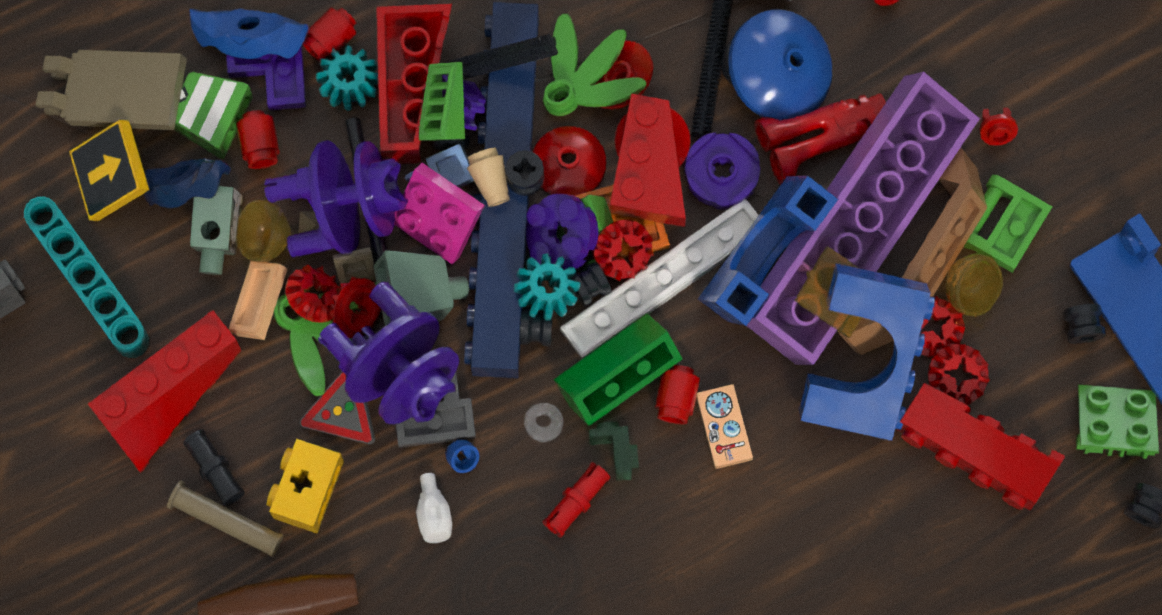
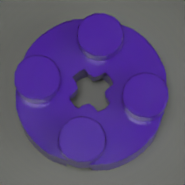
(722, 148)
(543, 225)

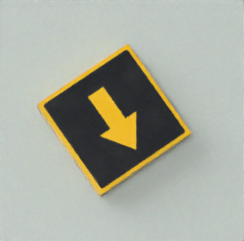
(109, 170)

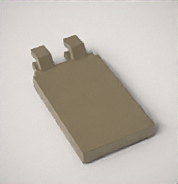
(115, 88)

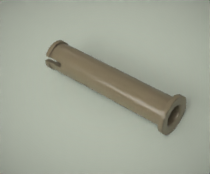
(224, 519)

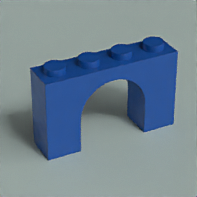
(794, 208)
(874, 404)

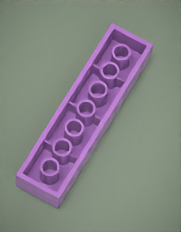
(876, 198)

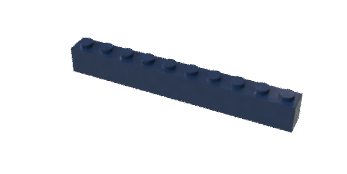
(502, 227)

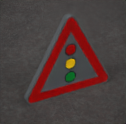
(339, 415)

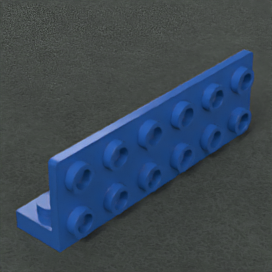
(1128, 286)

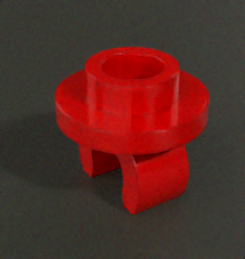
(998, 128)

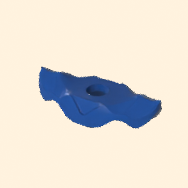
(267, 32)

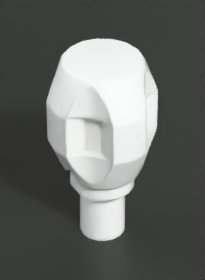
(433, 511)

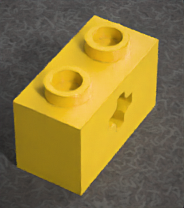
(309, 506)

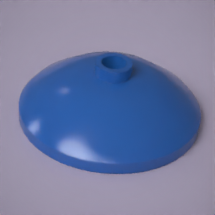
(763, 68)

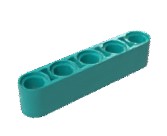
(81, 260)

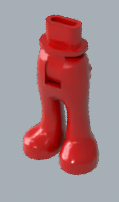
(842, 126)

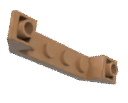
(940, 246)

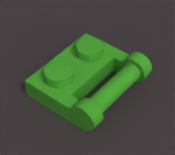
(1016, 226)

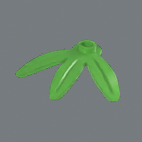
(579, 85)
(302, 346)

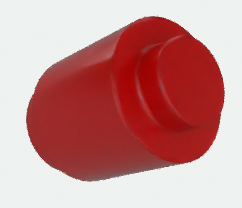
(329, 32)
(258, 139)
(677, 394)

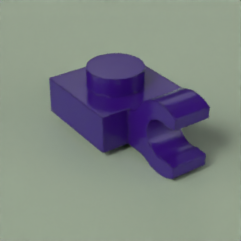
(473, 102)

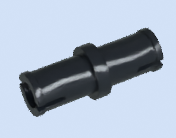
(213, 467)

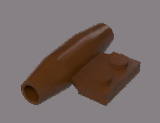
(287, 596)

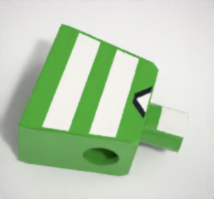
(210, 111)

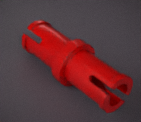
(576, 499)

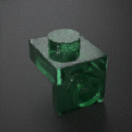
(624, 454)

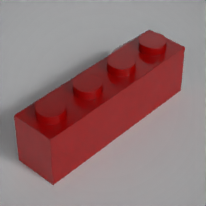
(407, 44)
(165, 388)
(979, 447)

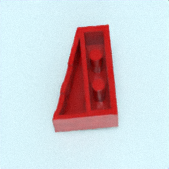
(647, 168)

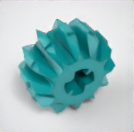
(337, 87)
(535, 293)

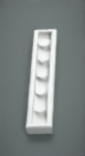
(660, 281)

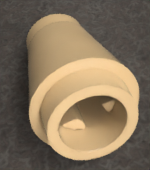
(489, 175)

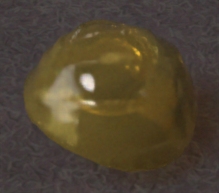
(262, 231)
(974, 284)

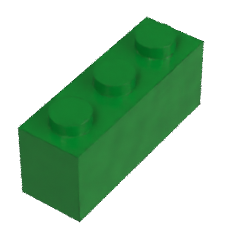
(618, 369)

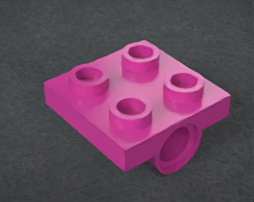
(438, 213)

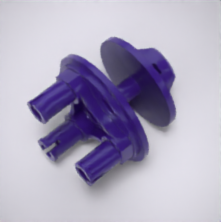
(335, 197)
(395, 360)

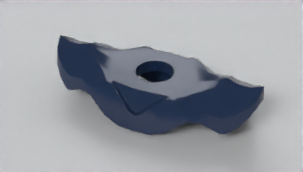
(182, 181)

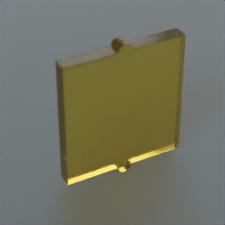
(815, 292)

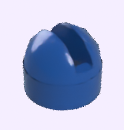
(469, 451)

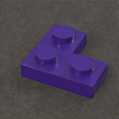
(283, 77)

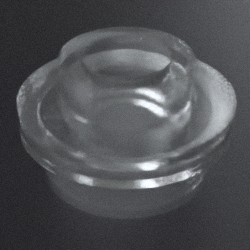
(547, 433)

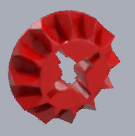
(610, 243)
(355, 291)
(308, 304)
(951, 331)
(949, 359)

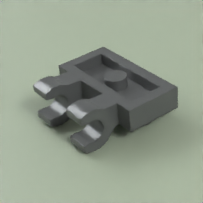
(451, 422)

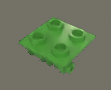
(1117, 421)

